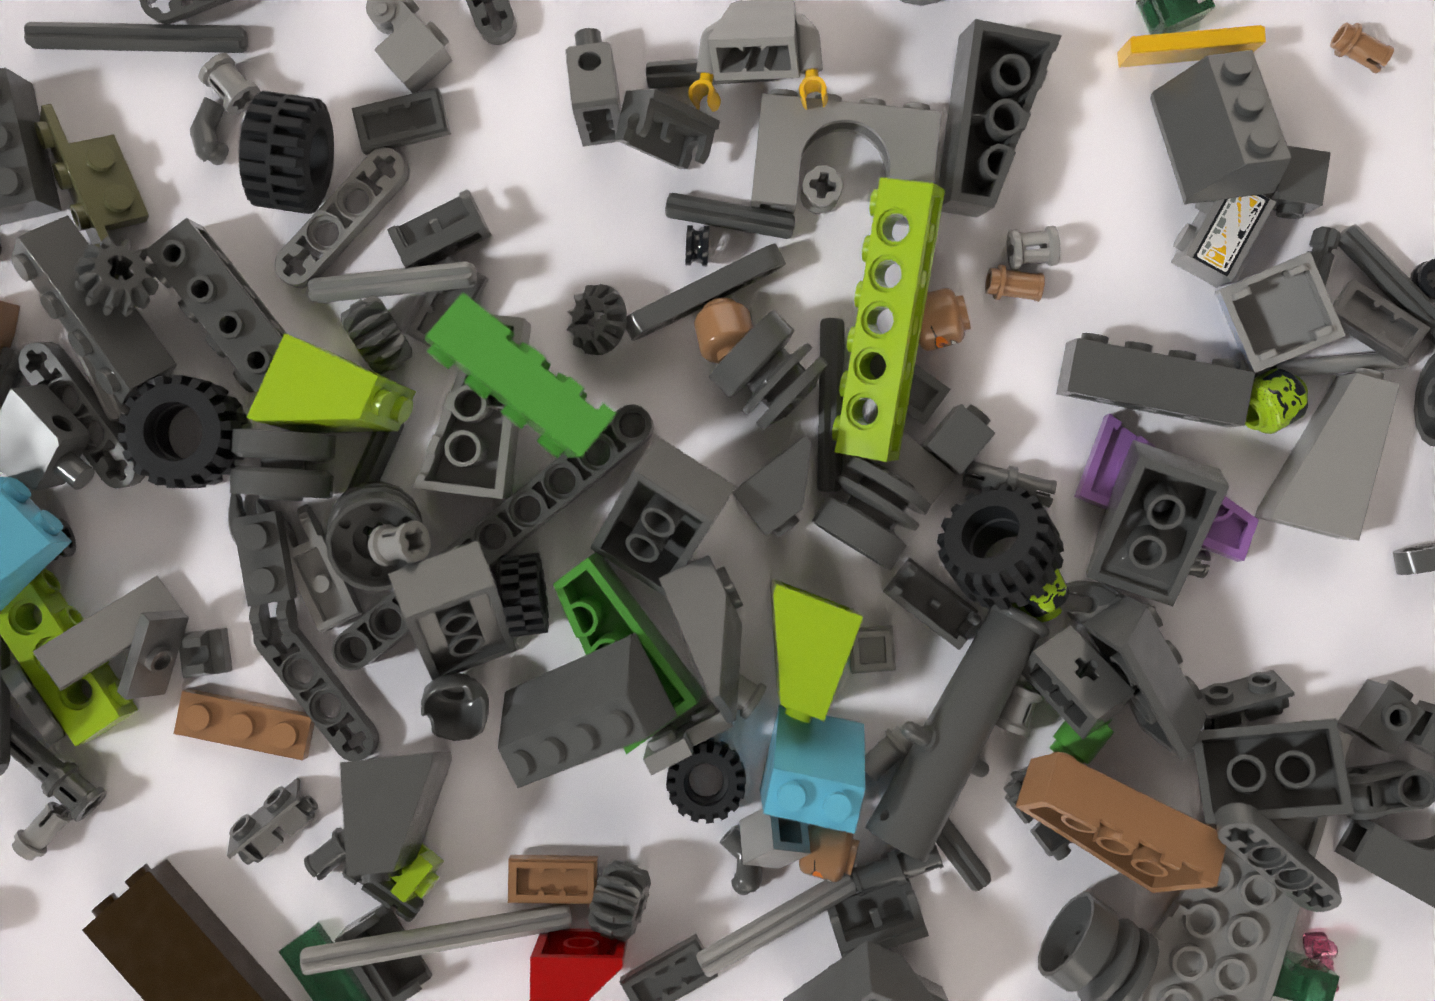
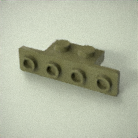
(95, 178)

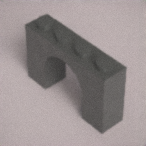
(1392, 858)

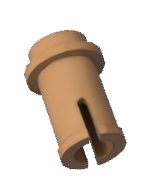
(1361, 47)
(1014, 284)

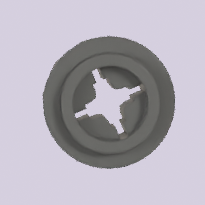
(607, 329)

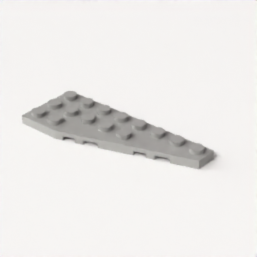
(1230, 936)

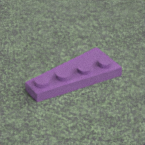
(1232, 527)

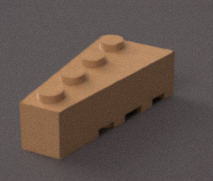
(1121, 825)

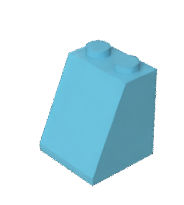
(27, 539)
(815, 771)

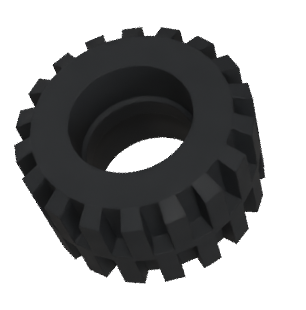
(286, 152)
(149, 426)
(1017, 571)

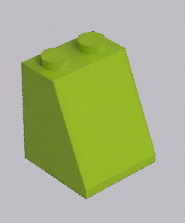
(326, 393)
(809, 648)

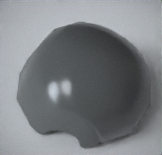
(455, 706)

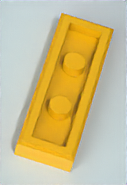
(1189, 45)

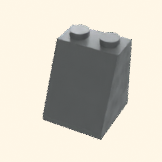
(389, 811)

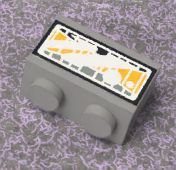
(1221, 237)

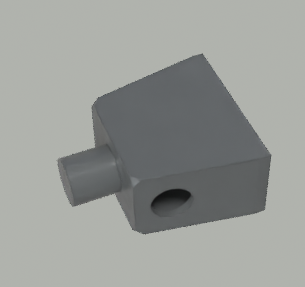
(593, 87)
(42, 440)

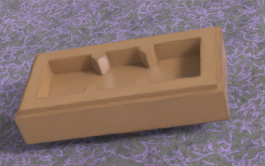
(552, 879)

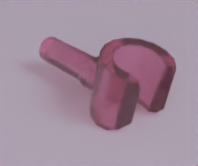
(1318, 946)

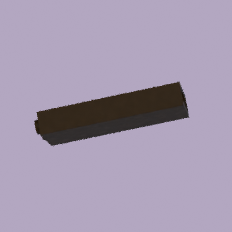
(174, 943)

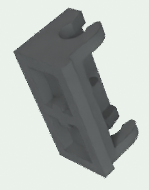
(665, 127)
(440, 232)
(932, 603)
(882, 916)
(388, 979)

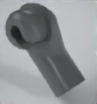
(204, 135)

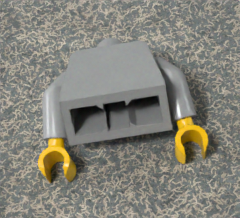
(759, 43)

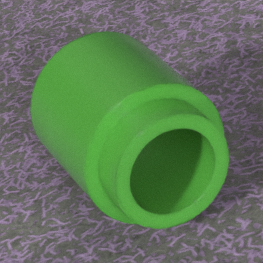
(1082, 749)

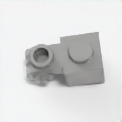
(412, 49)

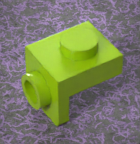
(419, 876)

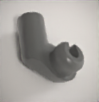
(747, 877)

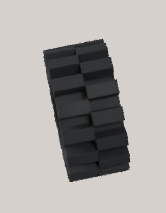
(524, 594)
(707, 806)

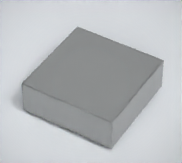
(873, 650)

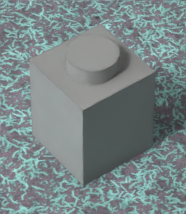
(772, 840)

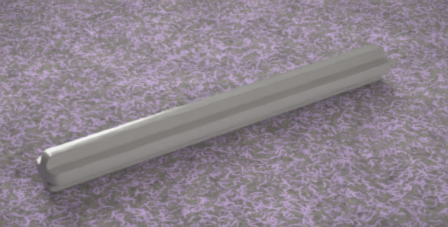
(434, 938)

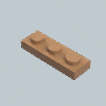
(244, 724)

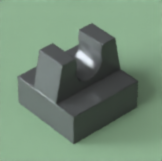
(205, 653)

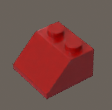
(573, 964)

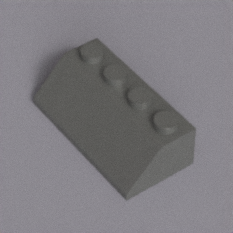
(582, 711)

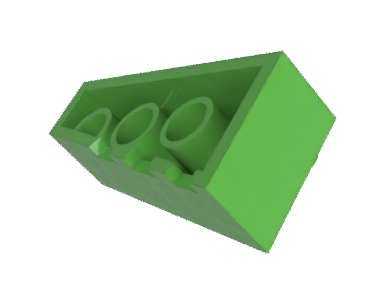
(517, 379)
(605, 612)

